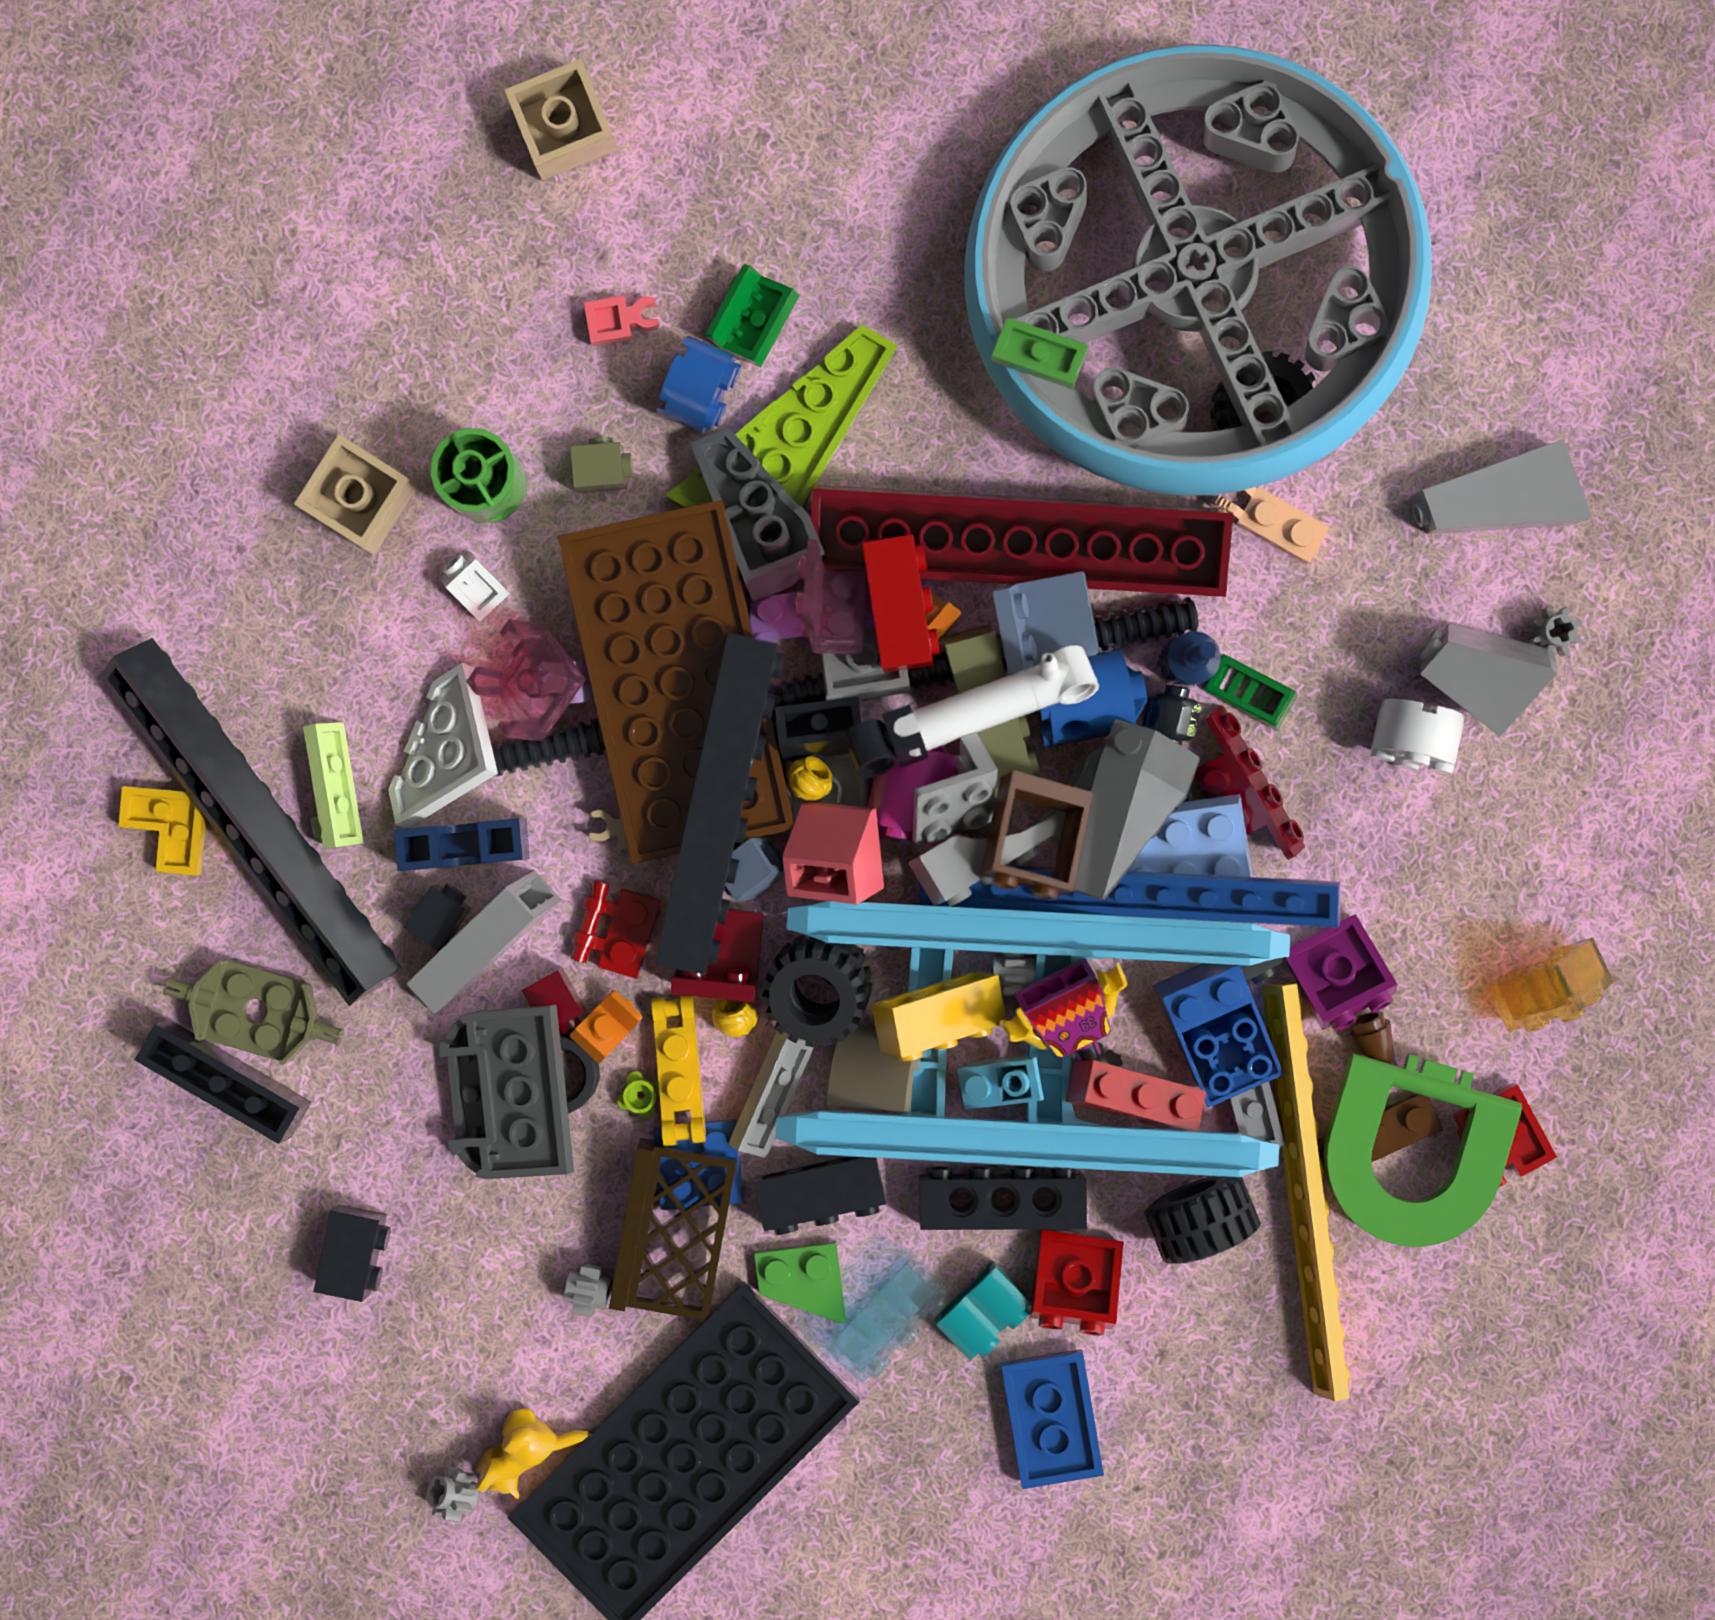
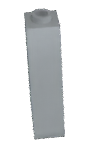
(1512, 494)
(483, 941)

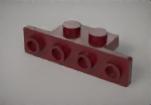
(1240, 773)

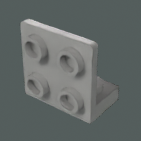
(958, 801)

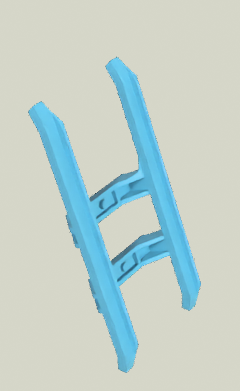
(1052, 1130)

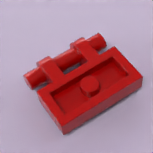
(628, 933)
(1529, 1146)

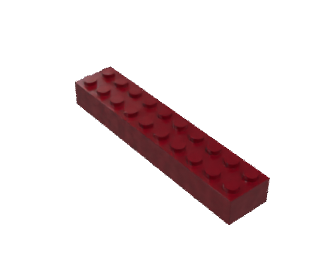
(1031, 538)

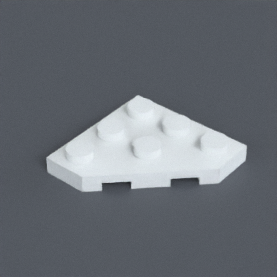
(446, 751)

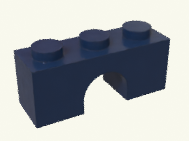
(461, 844)

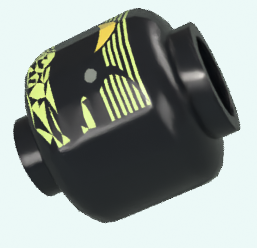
(1172, 713)

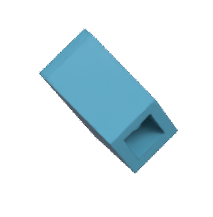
(1000, 1082)

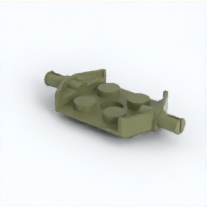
(220, 1013)

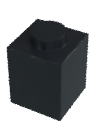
(438, 915)

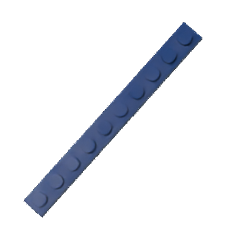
(1178, 897)

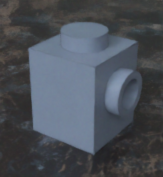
(757, 869)

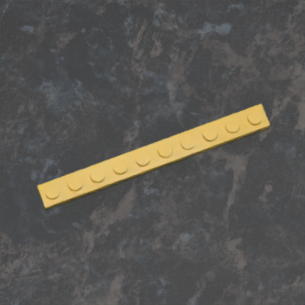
(1305, 1193)

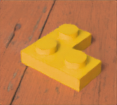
(177, 820)

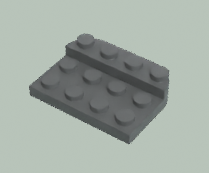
(509, 1093)

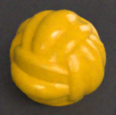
(810, 778)
(734, 1017)

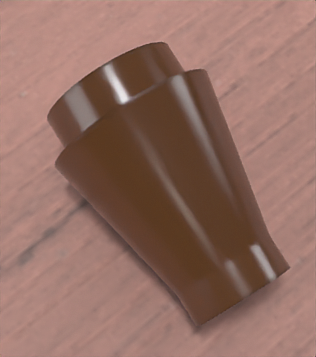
(1374, 1037)

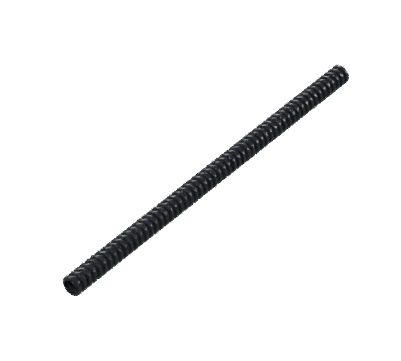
(589, 738)

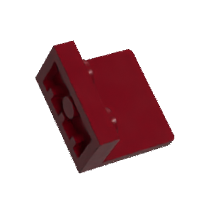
(737, 962)

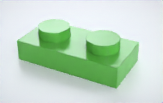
(1039, 353)

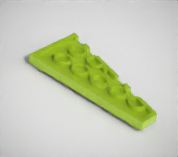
(809, 421)

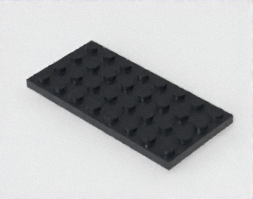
(684, 1457)

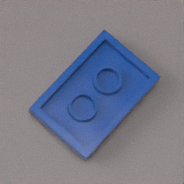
(1052, 1419)

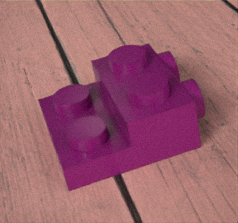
(1341, 974)

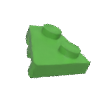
(803, 1278)

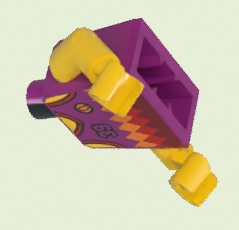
(1067, 1010)

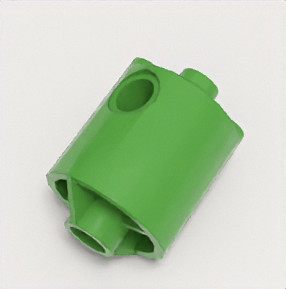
(478, 475)

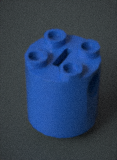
(1119, 697)

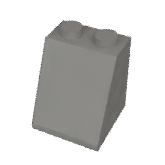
(1486, 672)

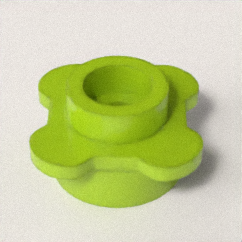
(629, 1098)

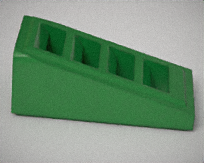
(1281, 710)

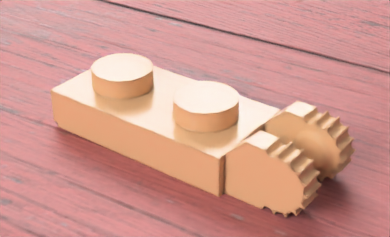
(1277, 522)

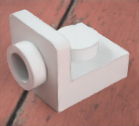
(473, 585)

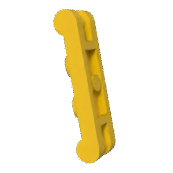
(678, 1070)

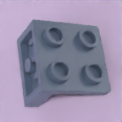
(1043, 618)

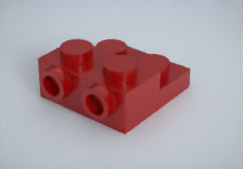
(1076, 1282)

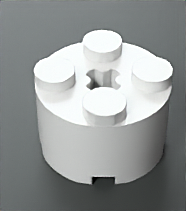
(1417, 735)

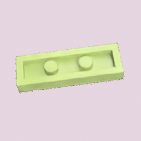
(333, 786)

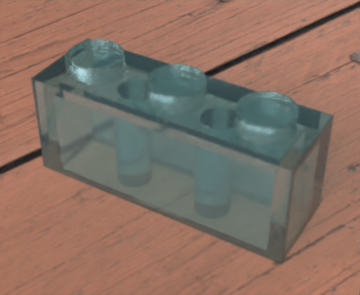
(888, 1318)

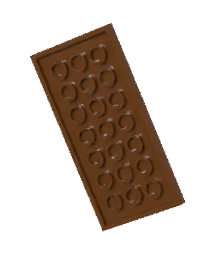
(653, 633)

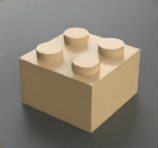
(561, 119)
(356, 494)

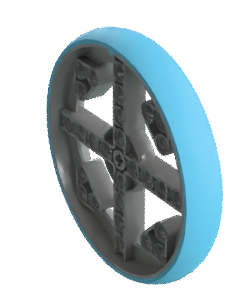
(1228, 86)

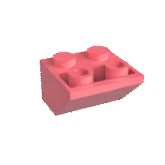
(833, 854)

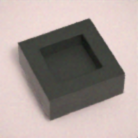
(1260, 971)

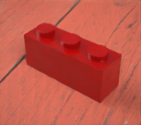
(900, 603)

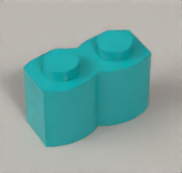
(983, 1312)

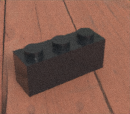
(819, 1193)

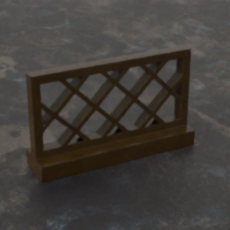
(637, 1222)

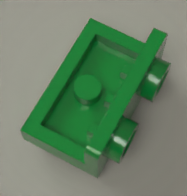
(751, 316)

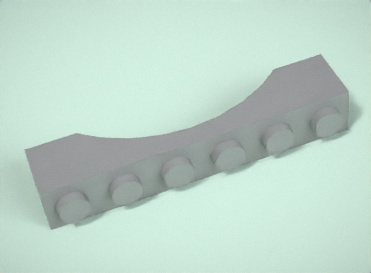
(957, 862)

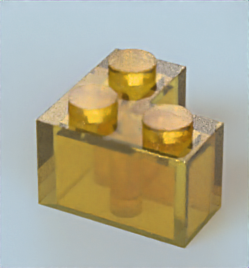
(1552, 988)

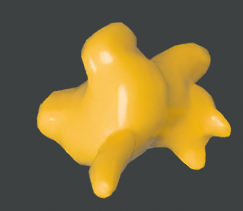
(523, 1446)

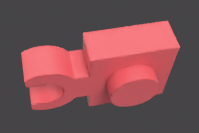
(611, 319)

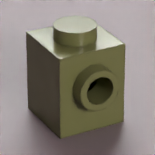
(600, 466)

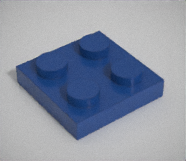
(717, 1139)

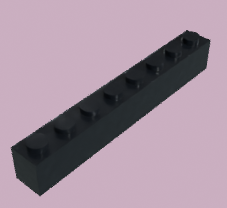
(717, 803)

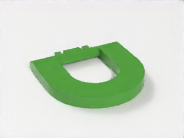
(1475, 1169)

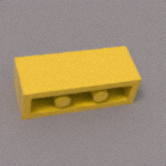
(939, 1015)

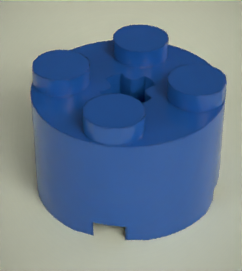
(698, 384)

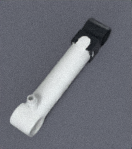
(909, 734)

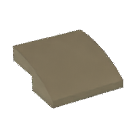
(869, 1078)

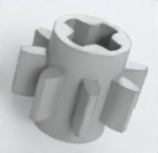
(1549, 621)
(1014, 971)
(587, 1290)
(452, 1494)

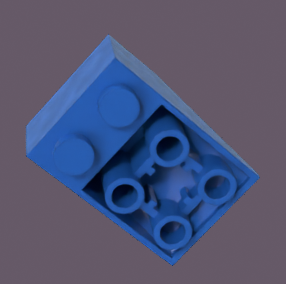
(1218, 1030)

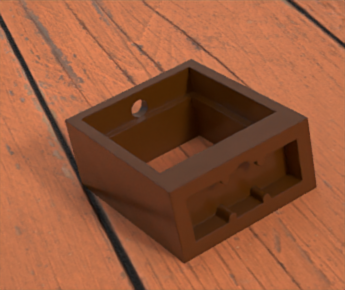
(1049, 794)

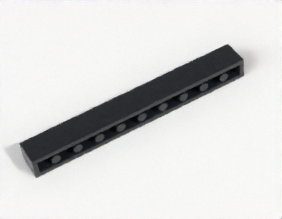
(250, 820)

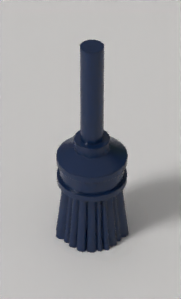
(1189, 659)

